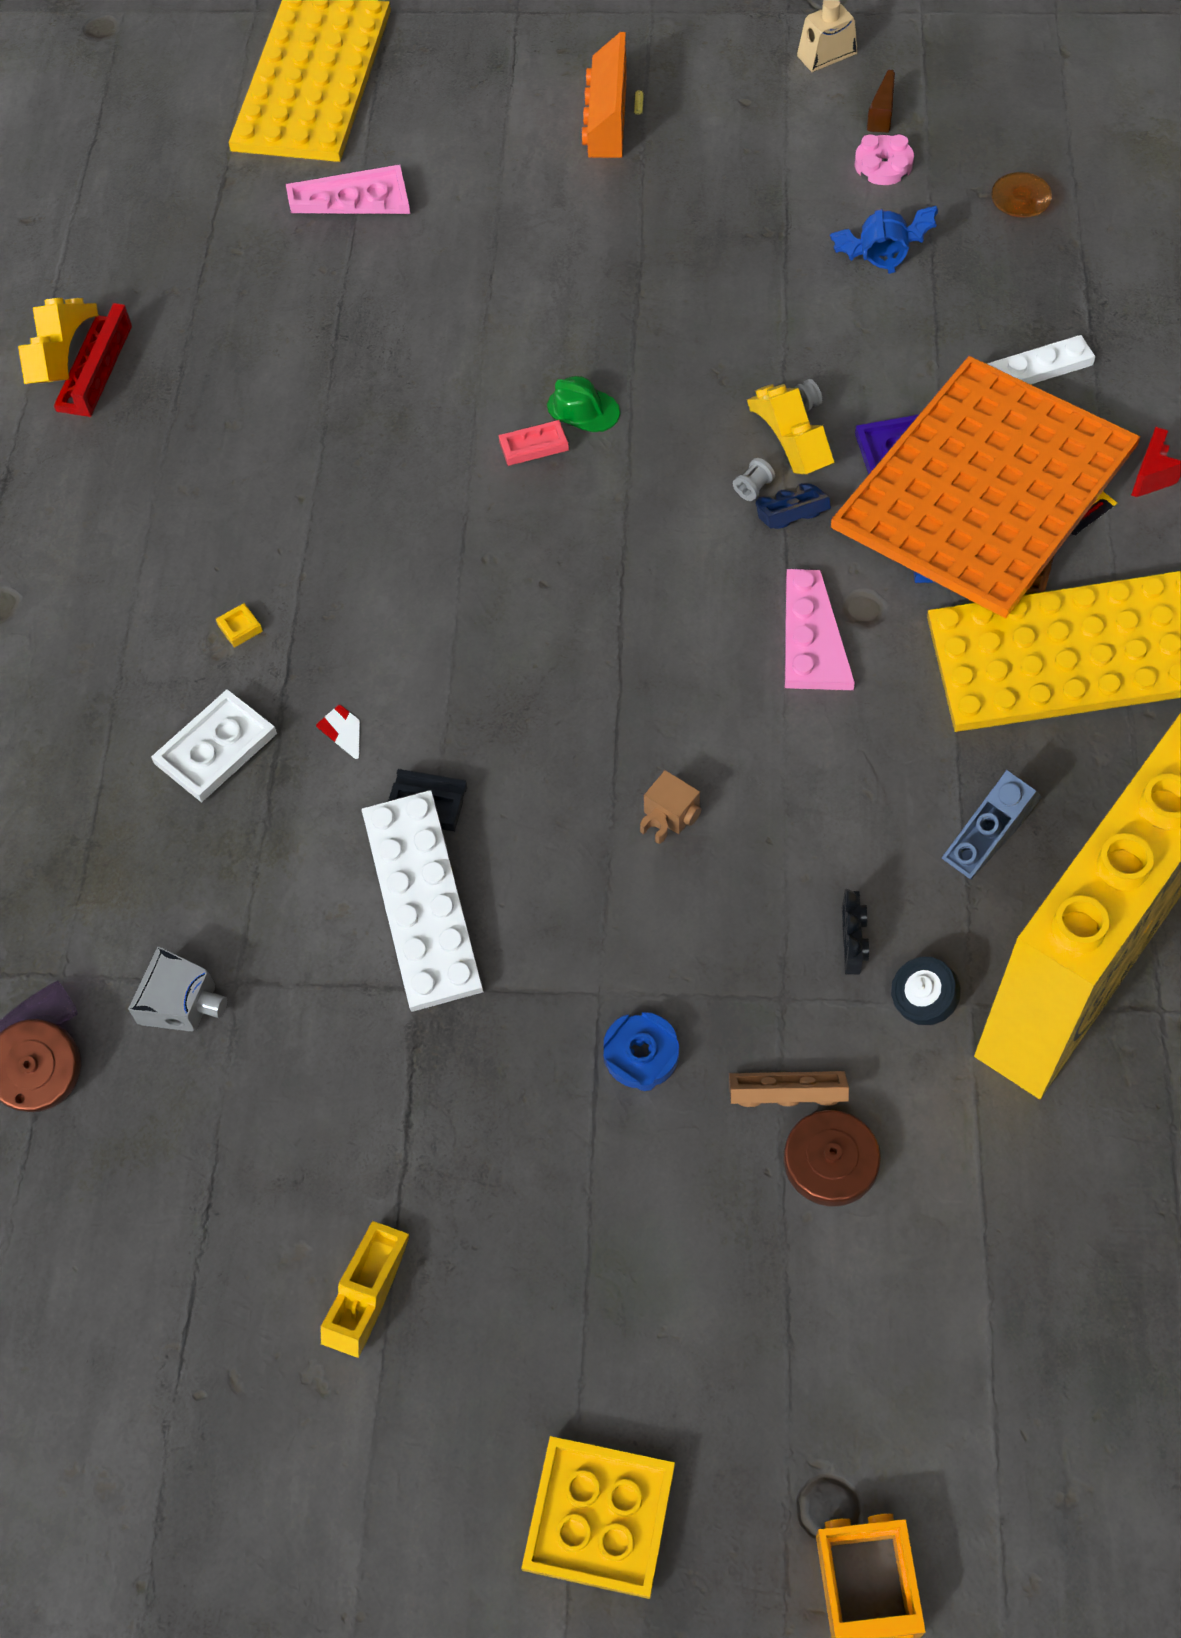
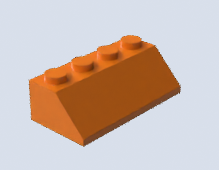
(606, 100)

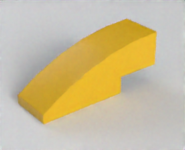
(363, 1289)

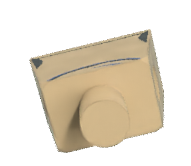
(827, 36)

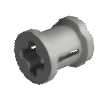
(754, 479)

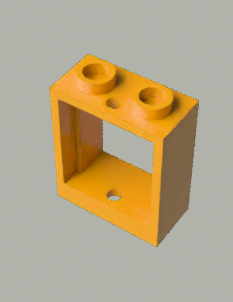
(878, 1528)

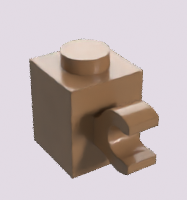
(670, 805)

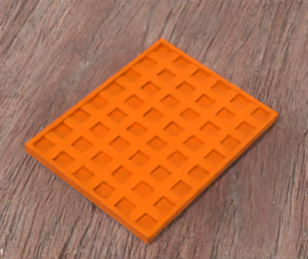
(986, 485)

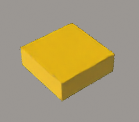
(239, 625)

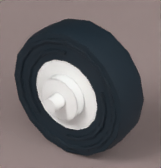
(925, 991)

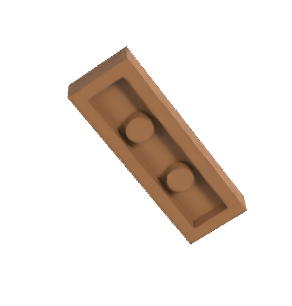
(788, 1088)

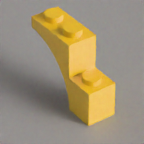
(55, 324)
(786, 415)

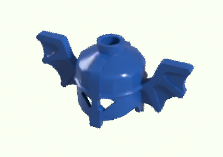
(885, 235)

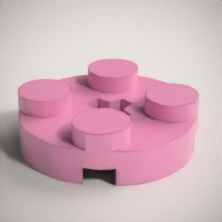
(874, 148)

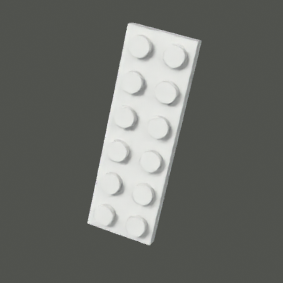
(421, 901)

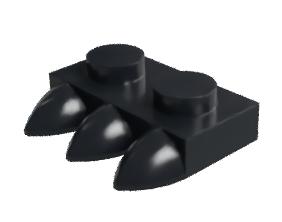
(853, 918)

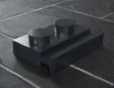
(446, 791)

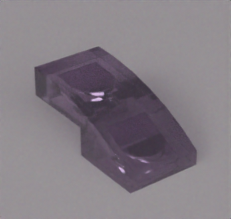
(48, 1004)

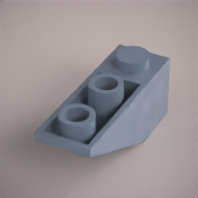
(992, 824)

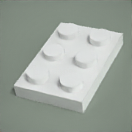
(214, 745)

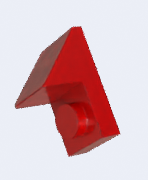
(1157, 468)

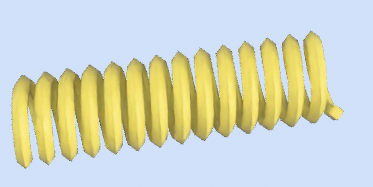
(638, 102)

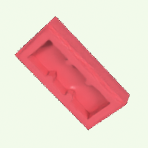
(533, 442)

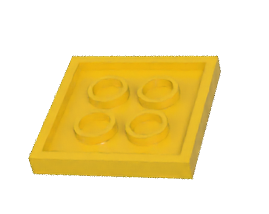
(599, 1517)

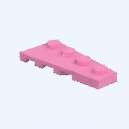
(352, 193)
(812, 639)

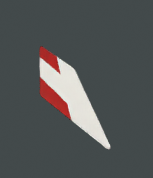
(342, 729)

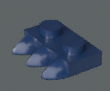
(792, 506)

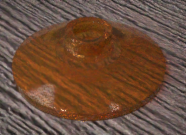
(1021, 194)

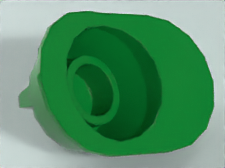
(582, 405)

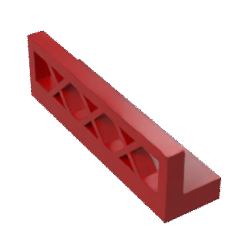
(94, 362)

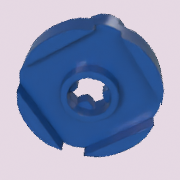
(643, 1071)

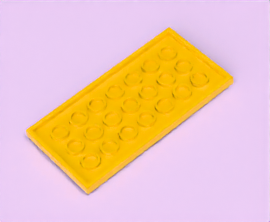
(310, 79)
(1061, 652)

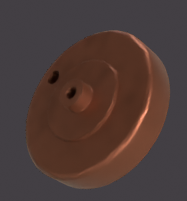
(37, 1065)
(831, 1158)

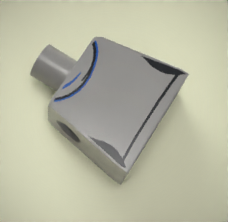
(175, 994)

